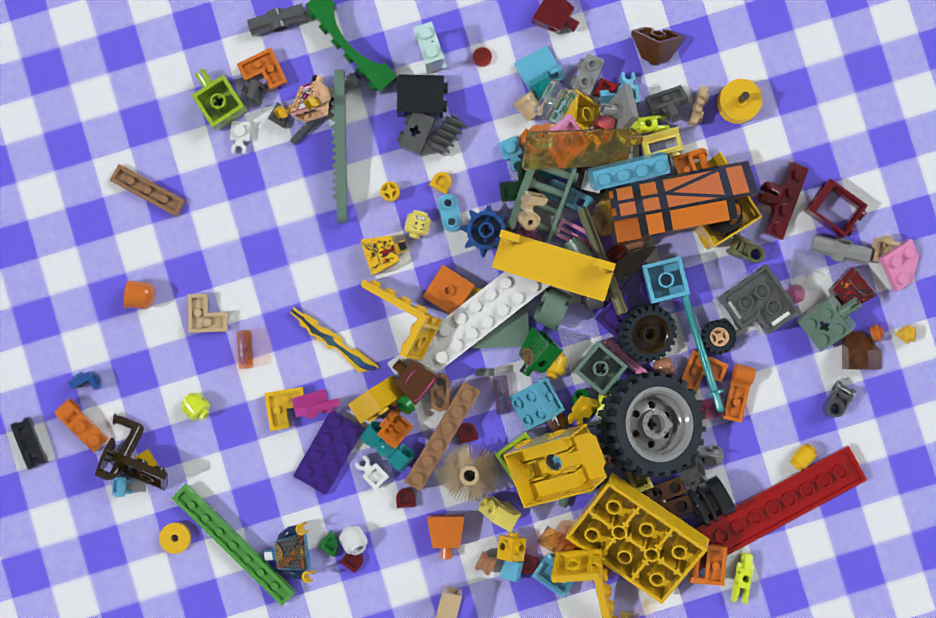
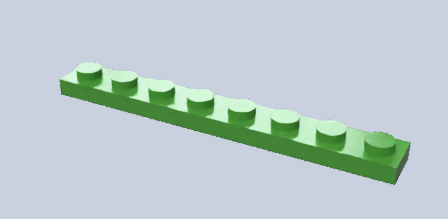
(234, 544)

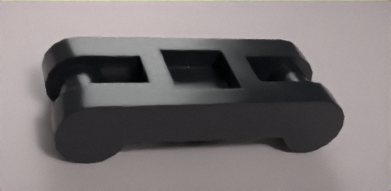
(28, 443)

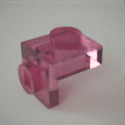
(708, 407)

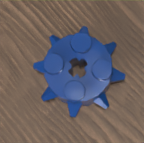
(479, 221)

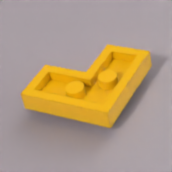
(277, 405)

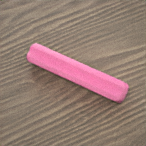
(632, 364)

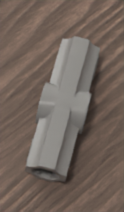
(841, 249)

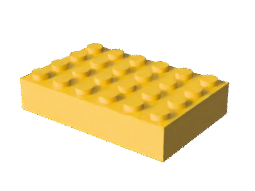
(638, 538)

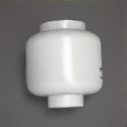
(353, 540)

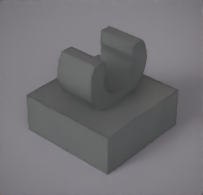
(255, 91)

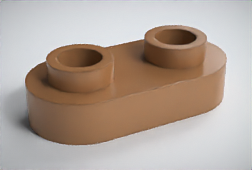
(441, 392)

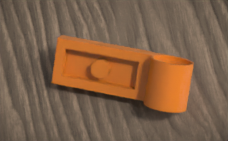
(738, 392)
(80, 425)

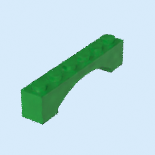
(378, 75)

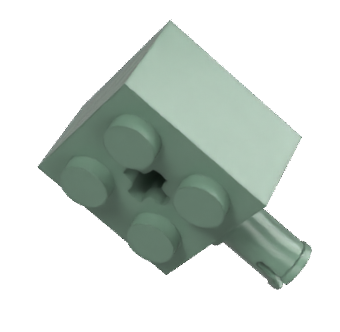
(835, 314)
(612, 368)

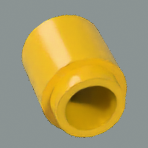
(803, 456)

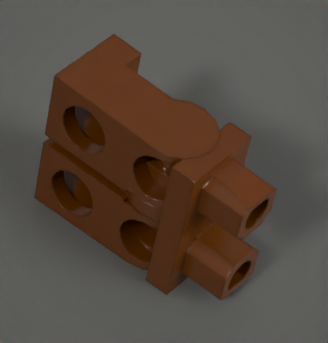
(668, 489)

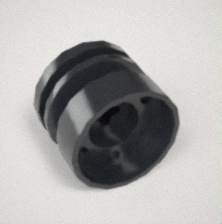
(710, 501)

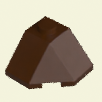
(656, 45)
(860, 352)

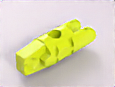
(650, 124)
(743, 569)

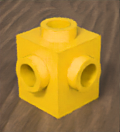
(511, 547)

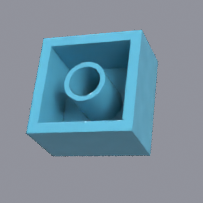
(665, 280)

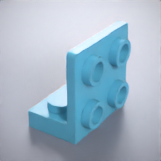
(536, 403)

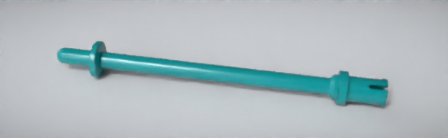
(703, 355)

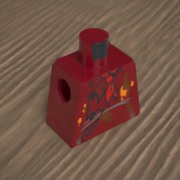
(851, 285)

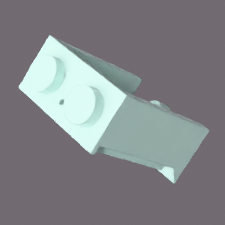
(430, 47)

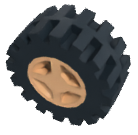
(724, 340)

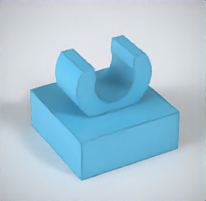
(119, 486)

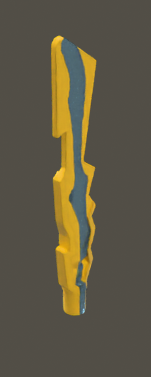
(331, 340)

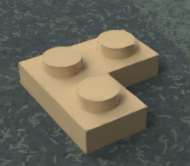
(200, 319)

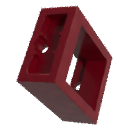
(828, 186)

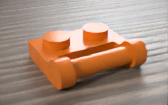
(685, 162)
(714, 567)

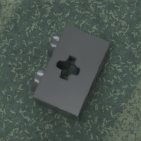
(424, 125)

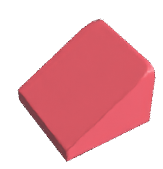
(603, 122)

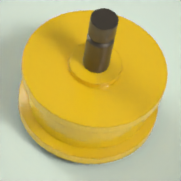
(739, 101)

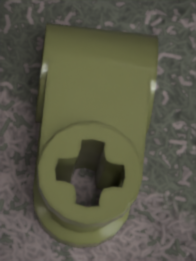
(744, 249)

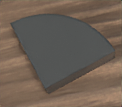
(279, 121)
(484, 372)

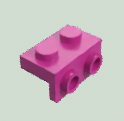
(312, 403)

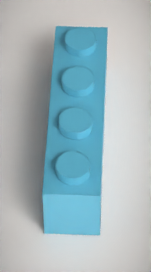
(628, 171)

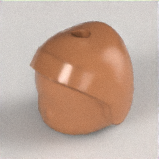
(664, 365)

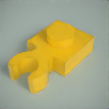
(582, 408)

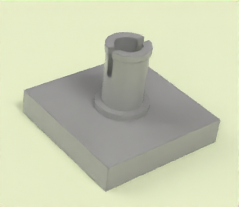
(621, 108)

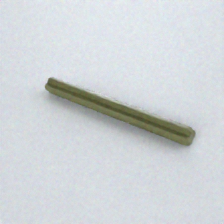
(599, 252)

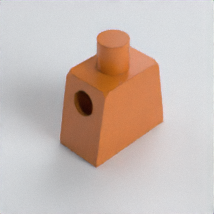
(445, 532)

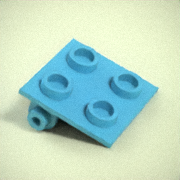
(538, 64)

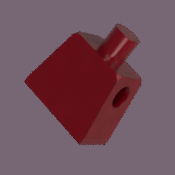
(555, 15)

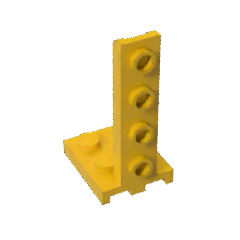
(421, 331)
(585, 566)

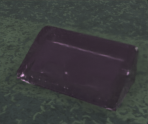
(501, 394)

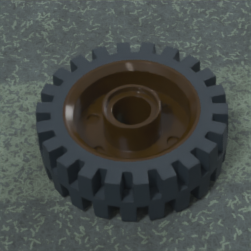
(637, 323)

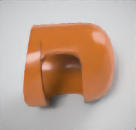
(138, 295)

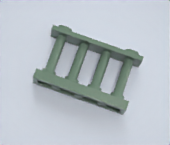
(530, 183)

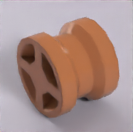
(485, 563)

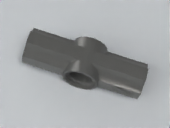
(276, 20)

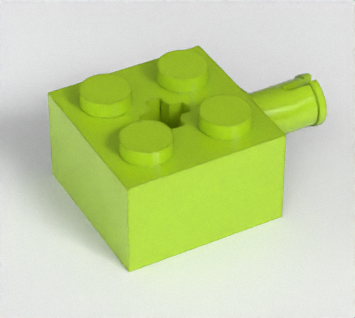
(211, 93)

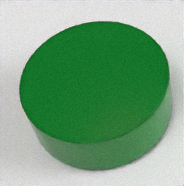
(405, 404)

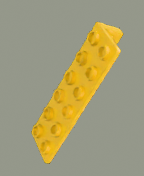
(553, 265)

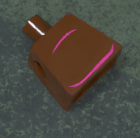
(415, 379)

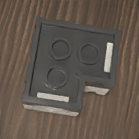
(757, 300)

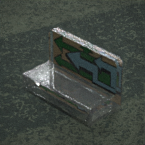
(555, 102)

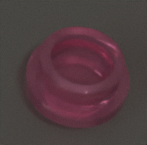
(796, 292)

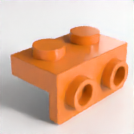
(395, 428)

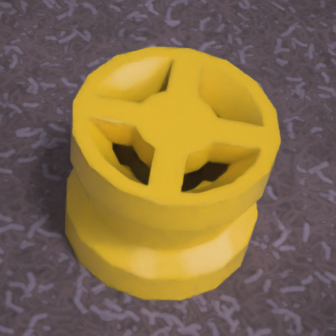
(388, 189)

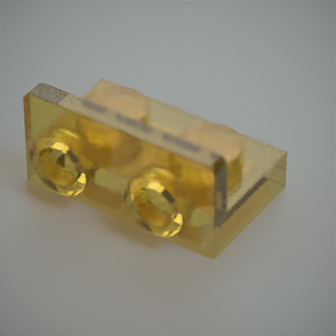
(603, 217)

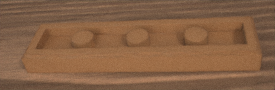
(148, 190)

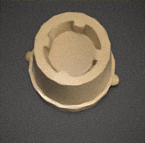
(526, 105)

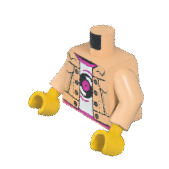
(310, 102)

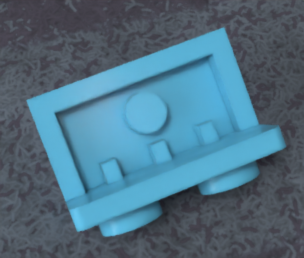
(543, 575)

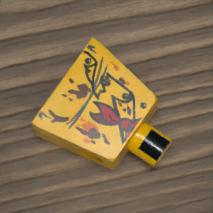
(382, 253)

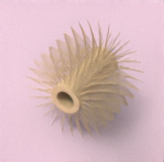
(475, 482)

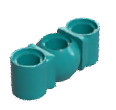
(399, 457)

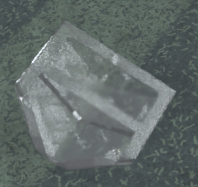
(808, 270)

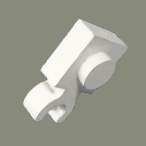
(240, 133)
(374, 474)

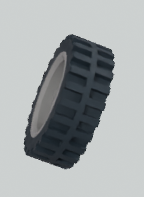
(682, 424)

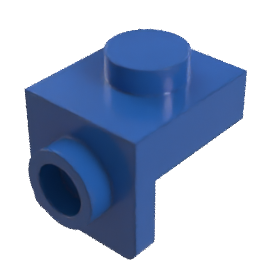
(83, 378)

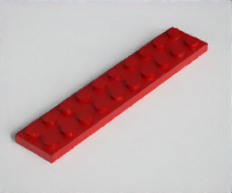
(784, 501)

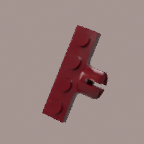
(782, 199)

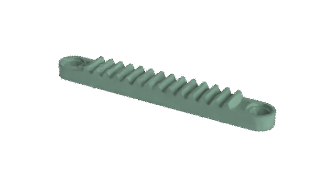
(340, 145)

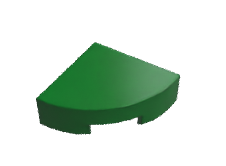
(330, 544)

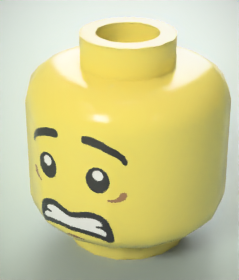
(417, 224)

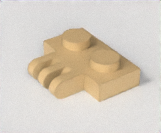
(696, 112)

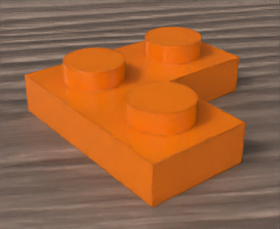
(265, 64)
(694, 370)

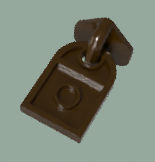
(124, 463)

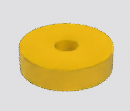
(167, 542)

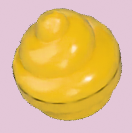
(907, 334)

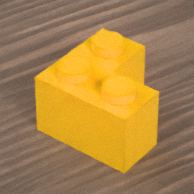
(376, 400)

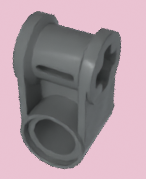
(841, 397)

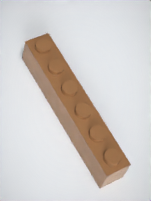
(442, 436)

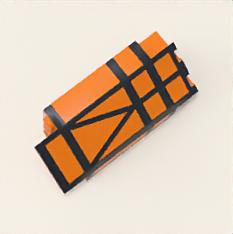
(680, 201)

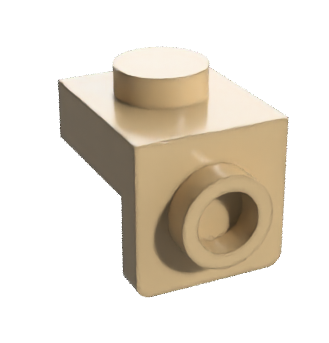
(881, 246)

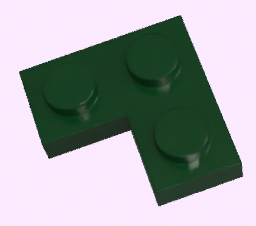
(510, 189)

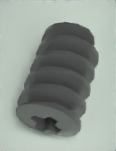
(446, 135)

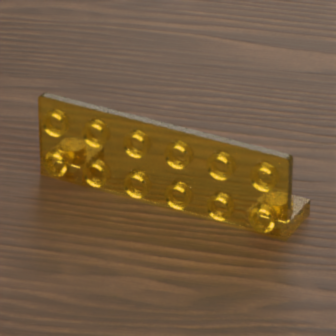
(578, 147)

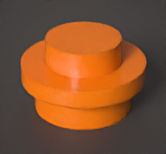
(876, 333)

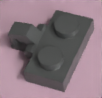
(667, 102)

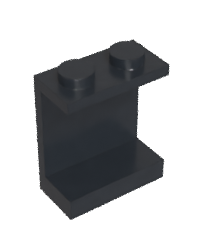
(421, 94)

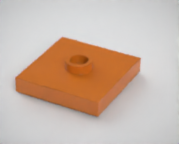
(448, 290)

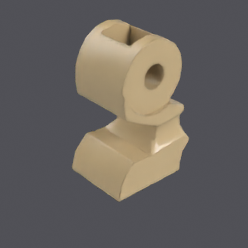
(528, 217)

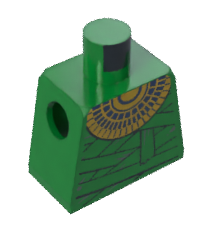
(538, 352)

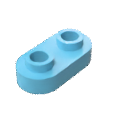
(450, 212)

